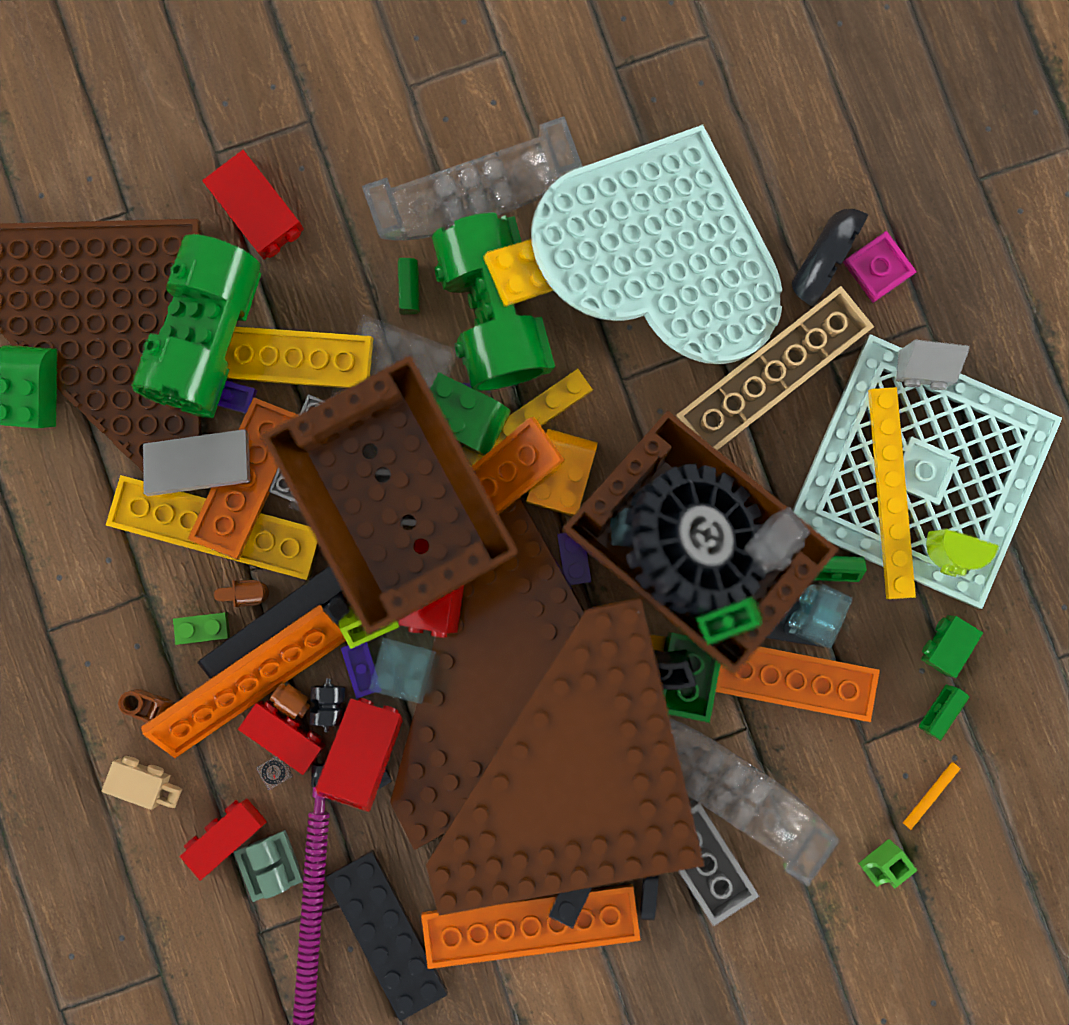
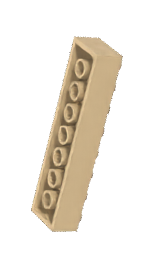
(776, 369)

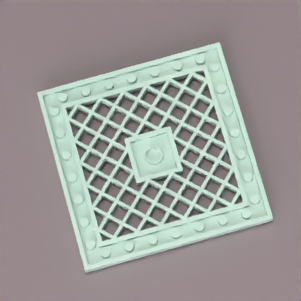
(929, 469)

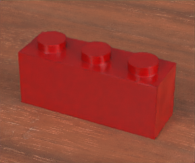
(282, 736)
(222, 838)

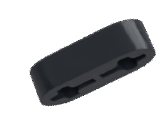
(649, 897)

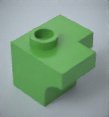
(887, 865)

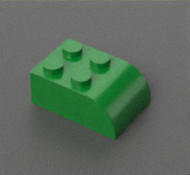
(28, 386)
(470, 414)
(698, 700)

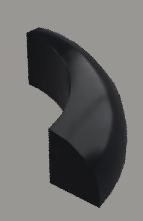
(829, 249)
(675, 669)

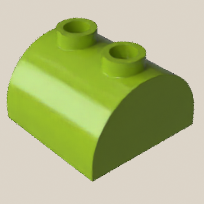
(958, 552)

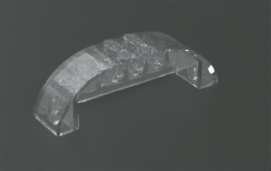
(479, 186)
(753, 803)

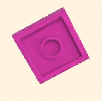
(879, 266)

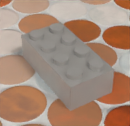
(720, 883)

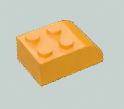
(565, 485)

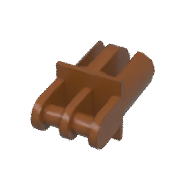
(243, 593)

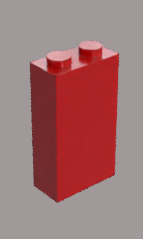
(253, 205)
(441, 615)
(359, 754)

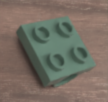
(269, 866)

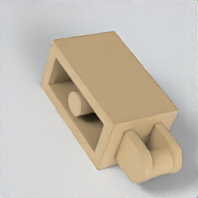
(140, 784)

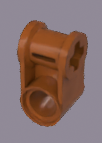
(149, 705)

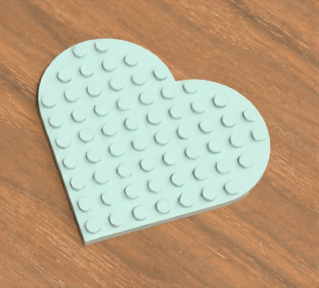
(664, 242)

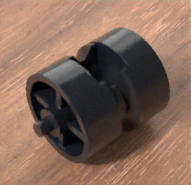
(327, 706)

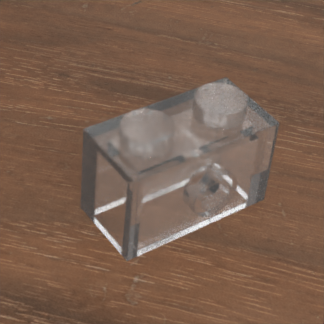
(778, 540)

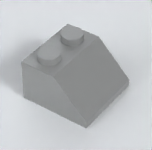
(930, 364)

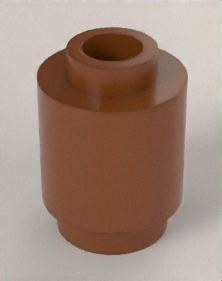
(290, 701)

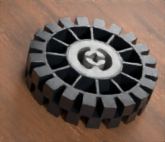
(678, 558)

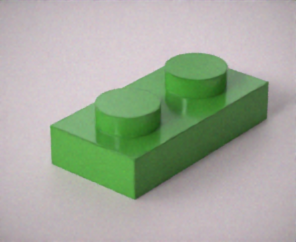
(201, 628)

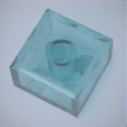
(820, 615)
(402, 670)

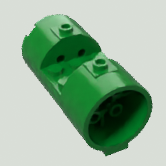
(210, 293)
(501, 346)

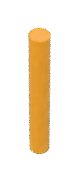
(931, 795)

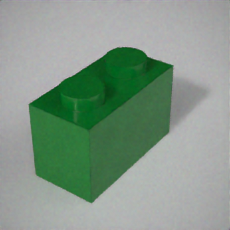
(951, 645)

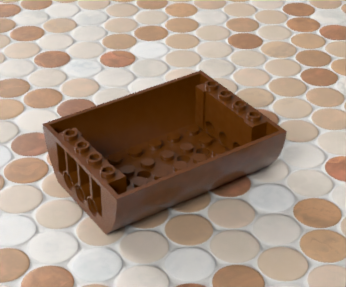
(671, 446)
(361, 518)

